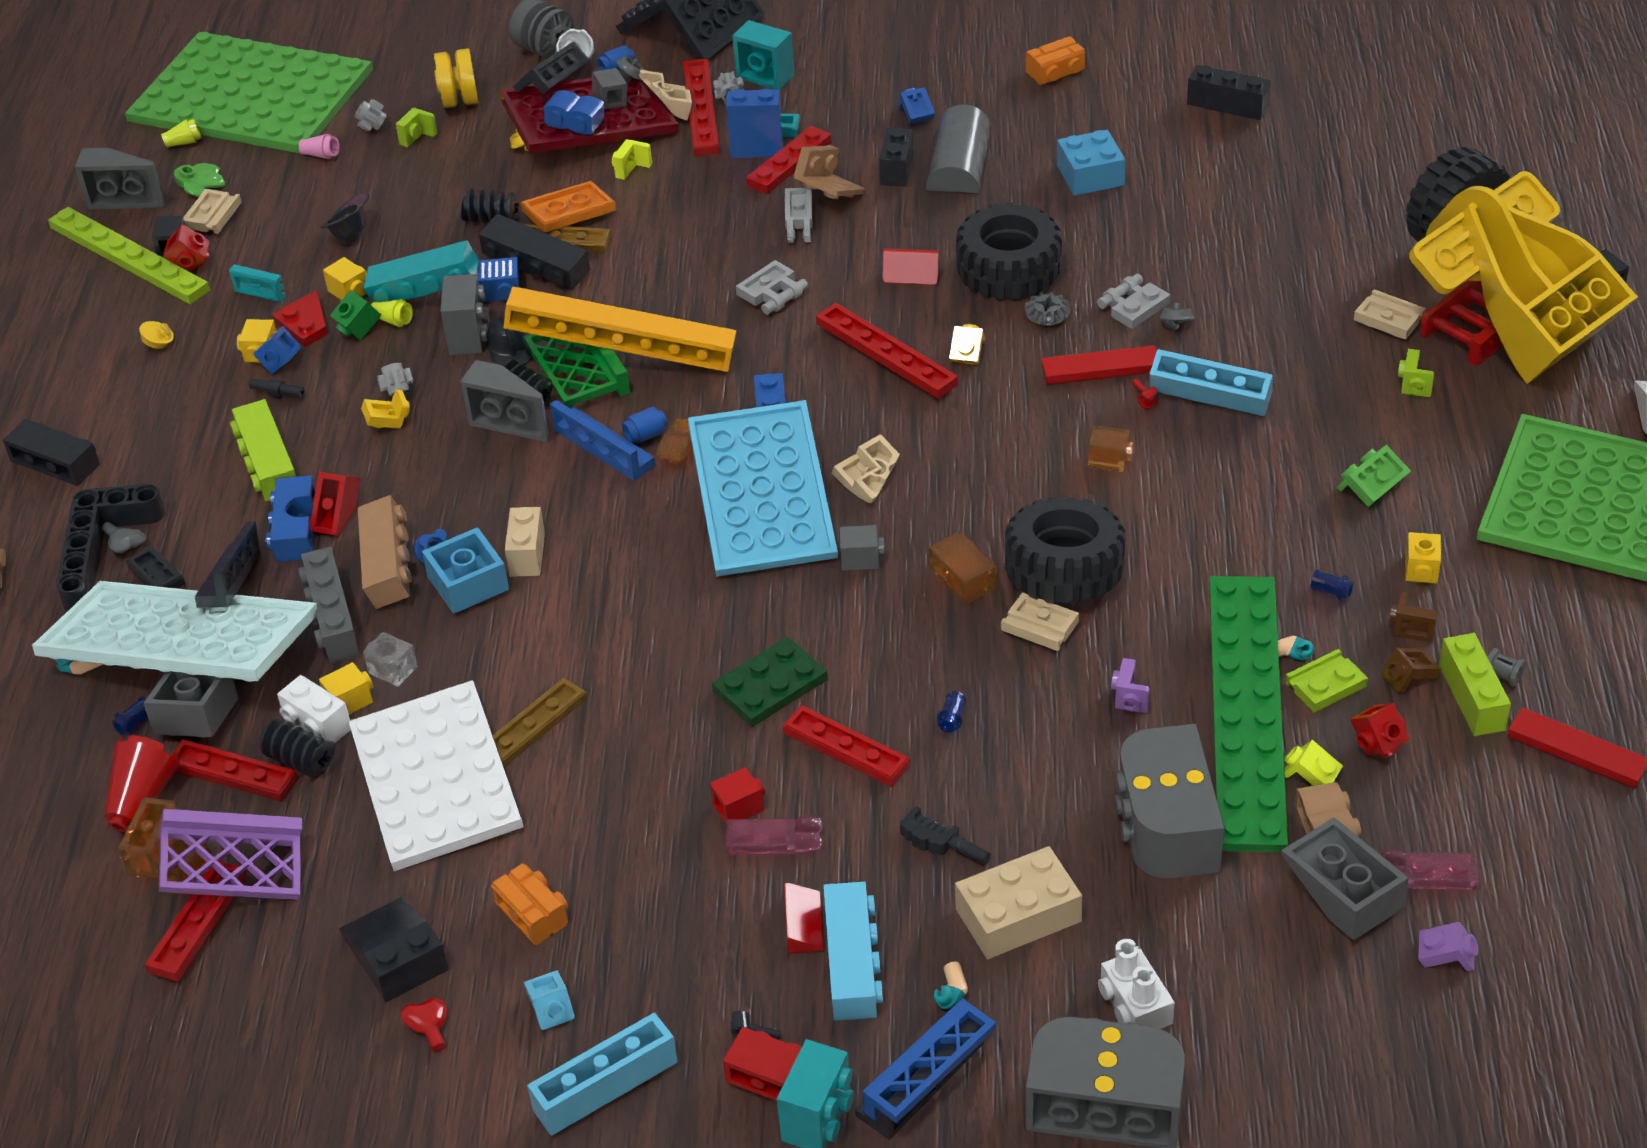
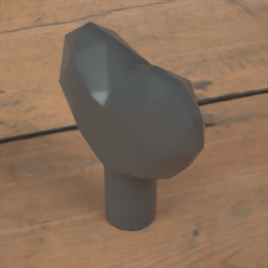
(123, 539)

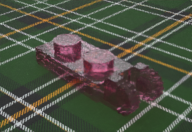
(773, 835)
(1435, 869)

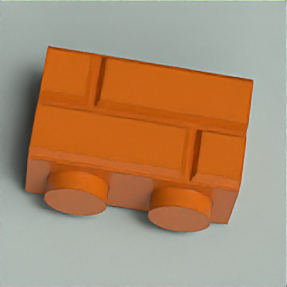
(1055, 60)
(530, 903)

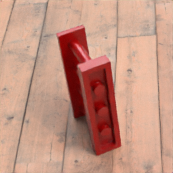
(1480, 344)

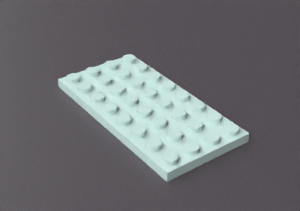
(168, 633)

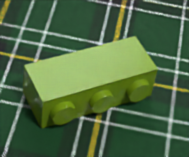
(1474, 684)

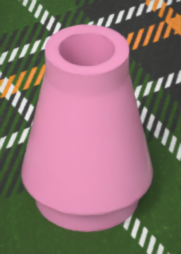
(321, 146)

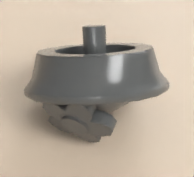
(629, 68)
(1174, 316)

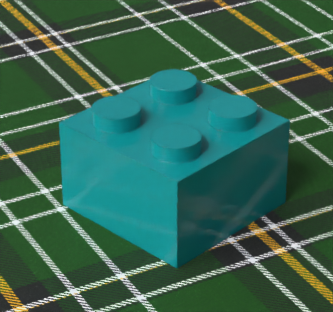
(763, 55)
(815, 1096)

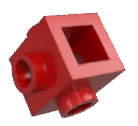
(187, 248)
(1380, 730)

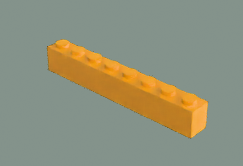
(619, 329)

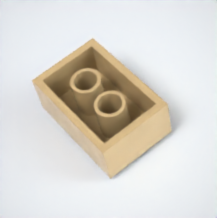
(1018, 902)

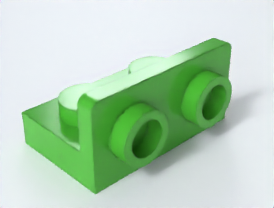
(1375, 475)

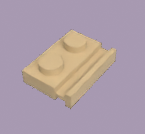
(211, 211)
(1389, 314)
(1040, 621)

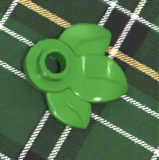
(198, 177)

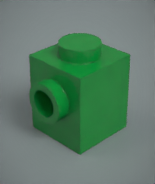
(354, 316)

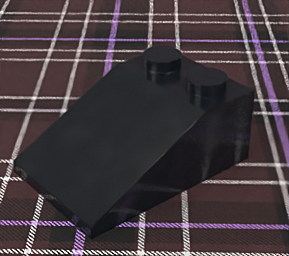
(395, 948)

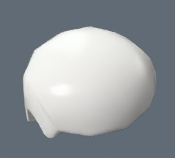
(580, 37)

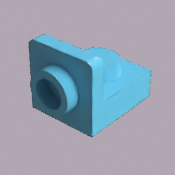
(549, 1000)

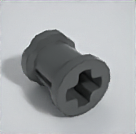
(1507, 667)

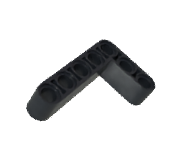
(84, 533)

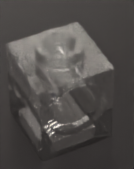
(390, 659)

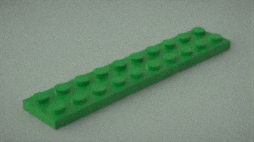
(1247, 714)

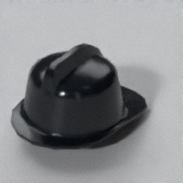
(348, 220)
(506, 343)

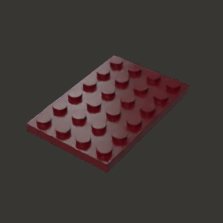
(640, 118)

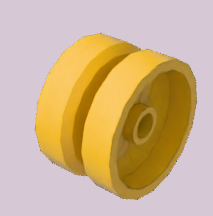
(455, 78)

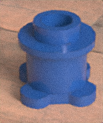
(428, 540)

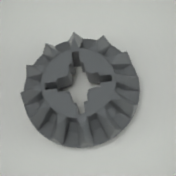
(1057, 312)

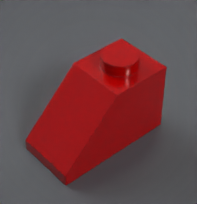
(333, 502)

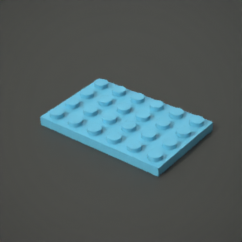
(762, 488)

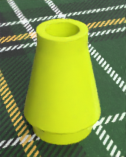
(182, 134)
(394, 312)

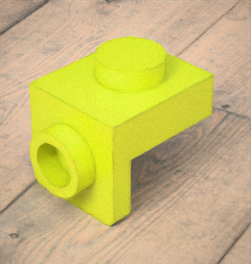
(629, 155)
(1312, 764)

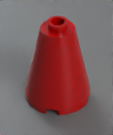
(137, 771)

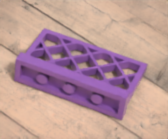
(230, 832)

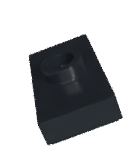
(154, 569)

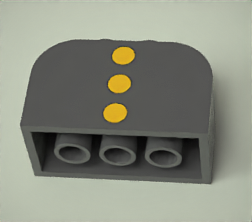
(1168, 803)
(1106, 1082)

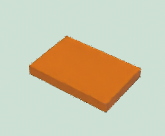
(568, 206)

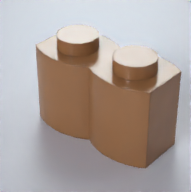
(1321, 803)

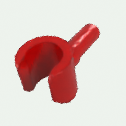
(1146, 397)

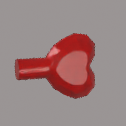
(427, 1019)

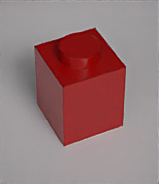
(737, 795)

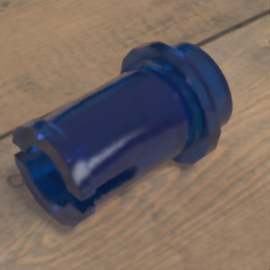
(1333, 584)
(950, 717)
(127, 721)

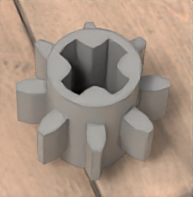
(725, 83)
(370, 115)
(395, 378)

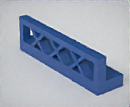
(600, 441)
(922, 1055)

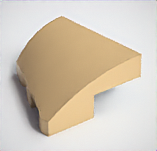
(673, 96)
(868, 468)

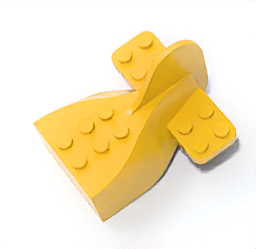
(1537, 279)

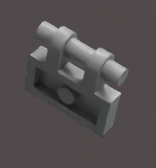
(766, 282)
(1140, 304)

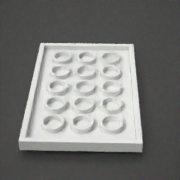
(434, 775)

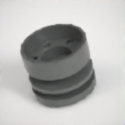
(538, 26)

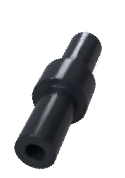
(276, 388)

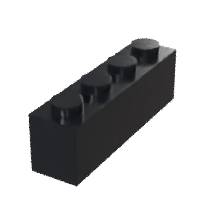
(536, 251)

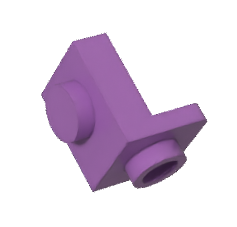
(1129, 695)
(1446, 945)

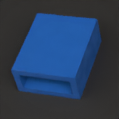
(754, 123)

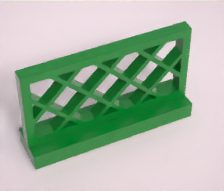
(607, 368)

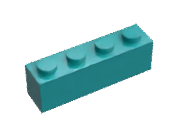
(419, 273)

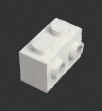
(314, 709)

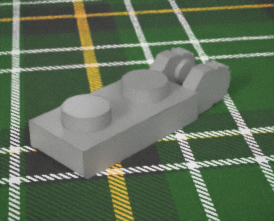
(798, 212)

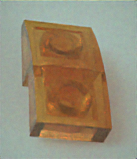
(676, 442)

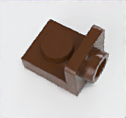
(1412, 621)
(1408, 665)

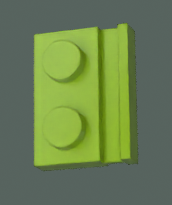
(1326, 680)

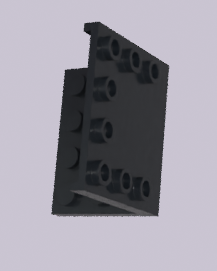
(702, 23)

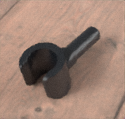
(742, 1019)

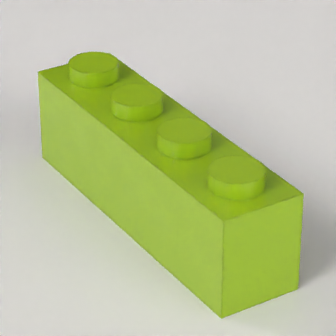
(262, 445)

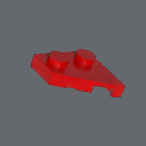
(303, 319)

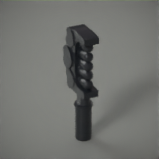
(938, 839)

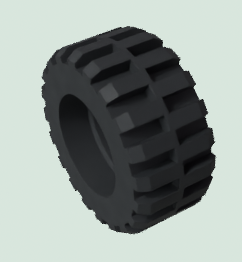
(1446, 179)
(1008, 251)
(1064, 550)

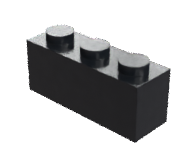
(1228, 92)
(51, 452)

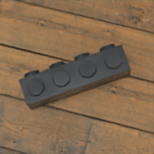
(332, 613)

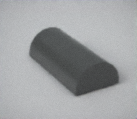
(959, 150)

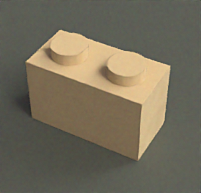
(525, 541)

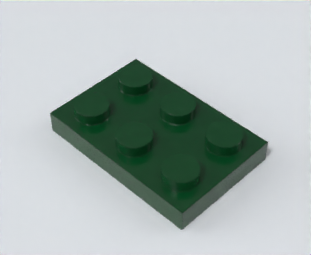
(769, 681)

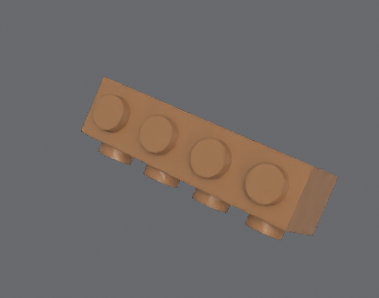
(384, 551)

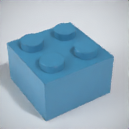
(1090, 162)
(465, 570)

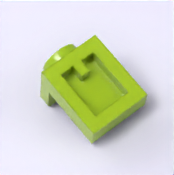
(414, 124)

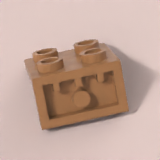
(816, 172)

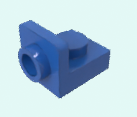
(916, 105)
(277, 350)

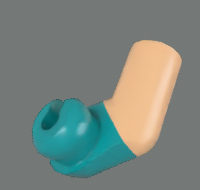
(1295, 648)
(74, 666)
(954, 990)

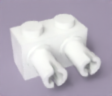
(1135, 988)

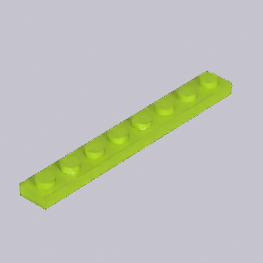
(129, 255)

